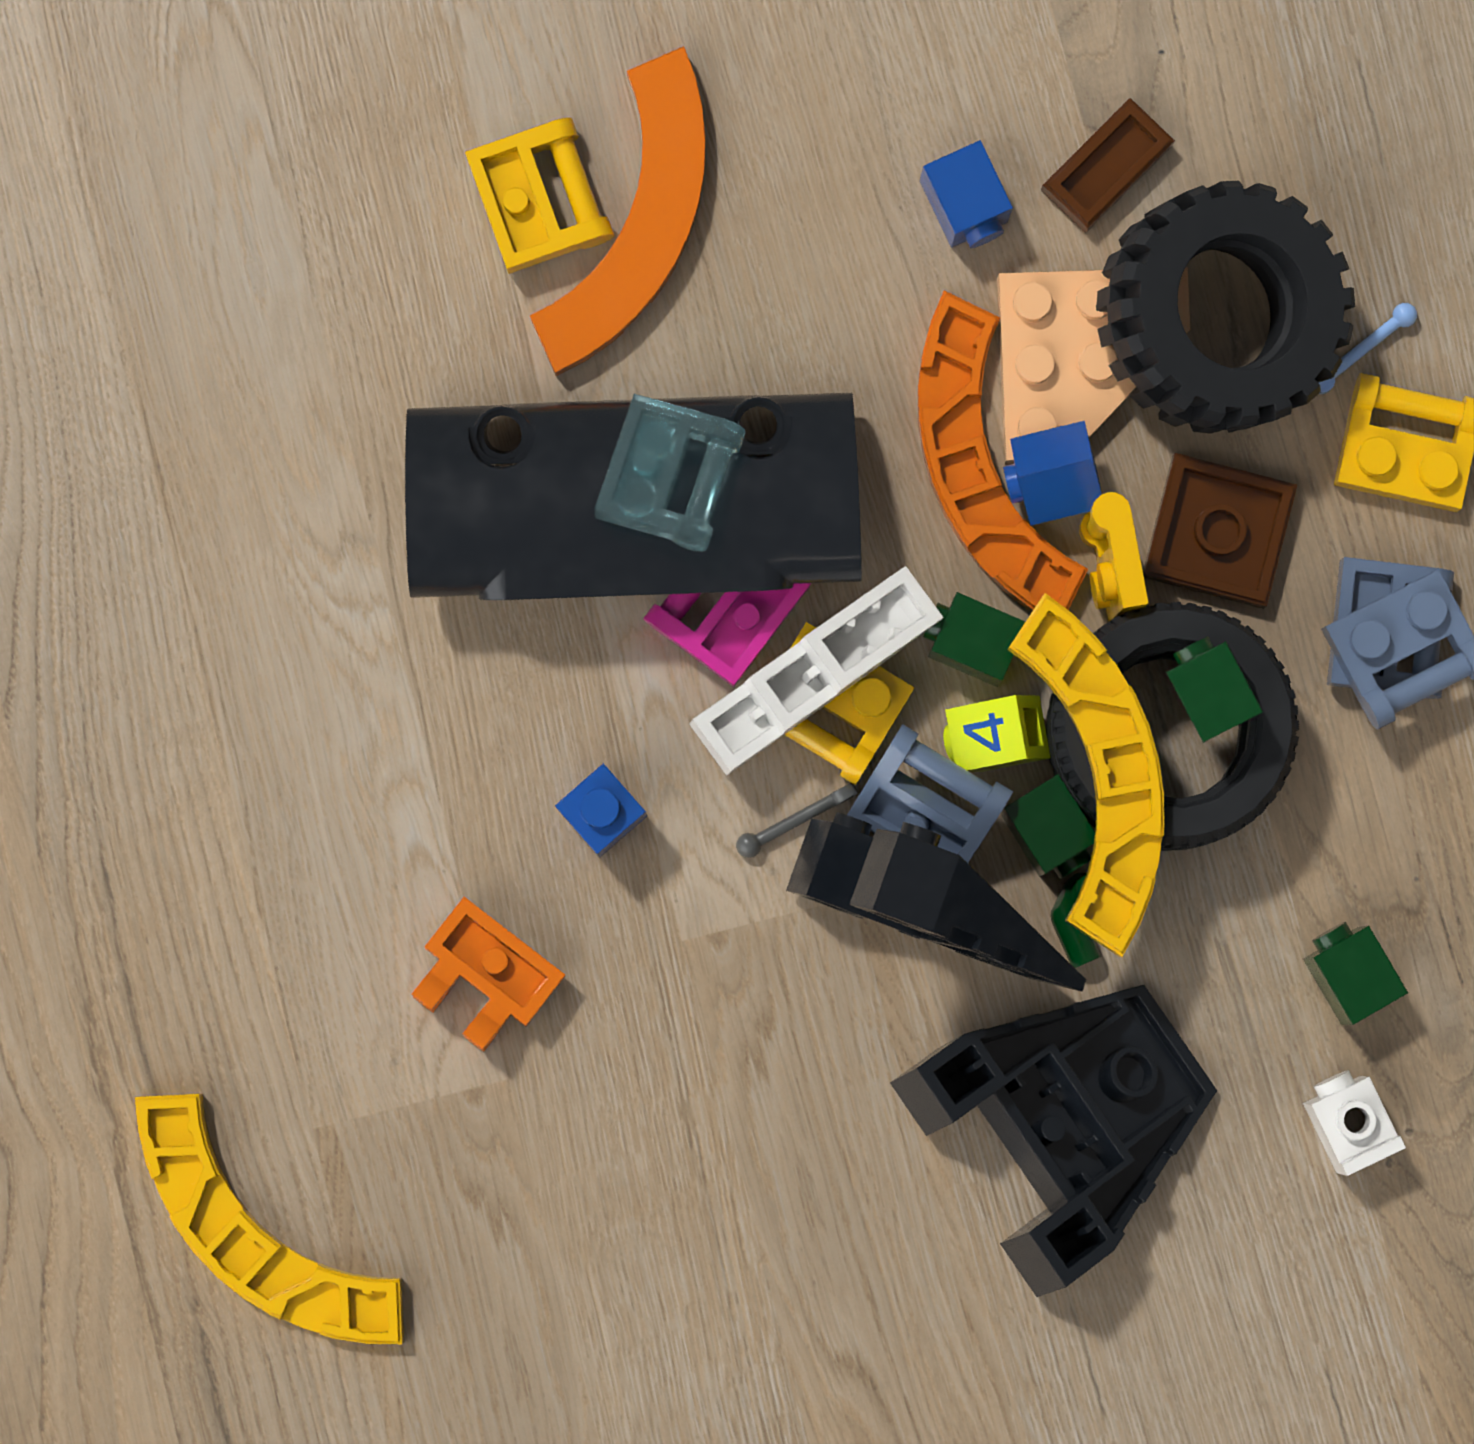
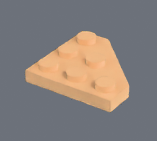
(1053, 352)

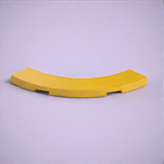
(1122, 769)
(241, 1249)

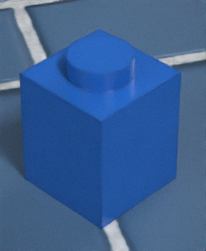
(967, 196)
(1053, 473)
(601, 810)

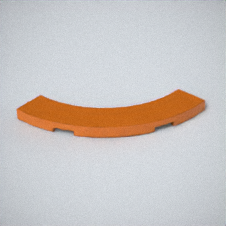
(655, 228)
(962, 465)

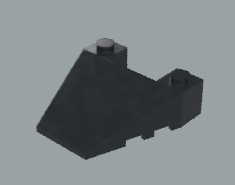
(923, 894)
(1085, 1108)

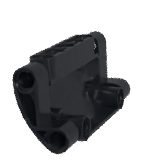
(535, 526)

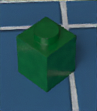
(974, 638)
(1213, 688)
(1050, 828)
(1353, 973)

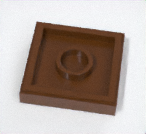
(1219, 530)

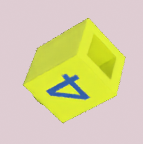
(996, 733)

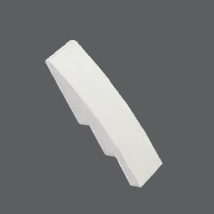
(816, 670)

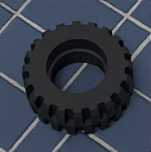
(1301, 290)

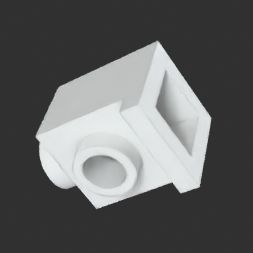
(1345, 1149)

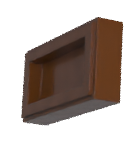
(1107, 165)

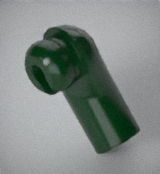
(1076, 945)

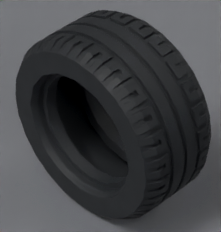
(1263, 742)

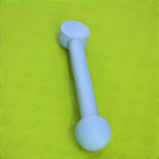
(1403, 316)

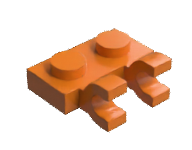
(495, 964)

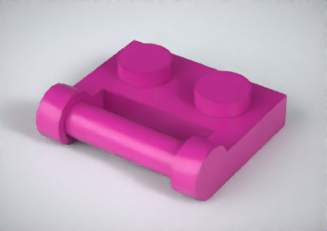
(731, 631)

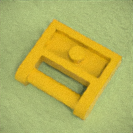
(518, 200)
(1401, 462)
(1119, 573)
(867, 706)

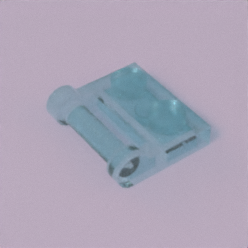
(648, 466)

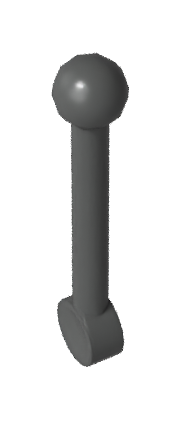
(749, 844)

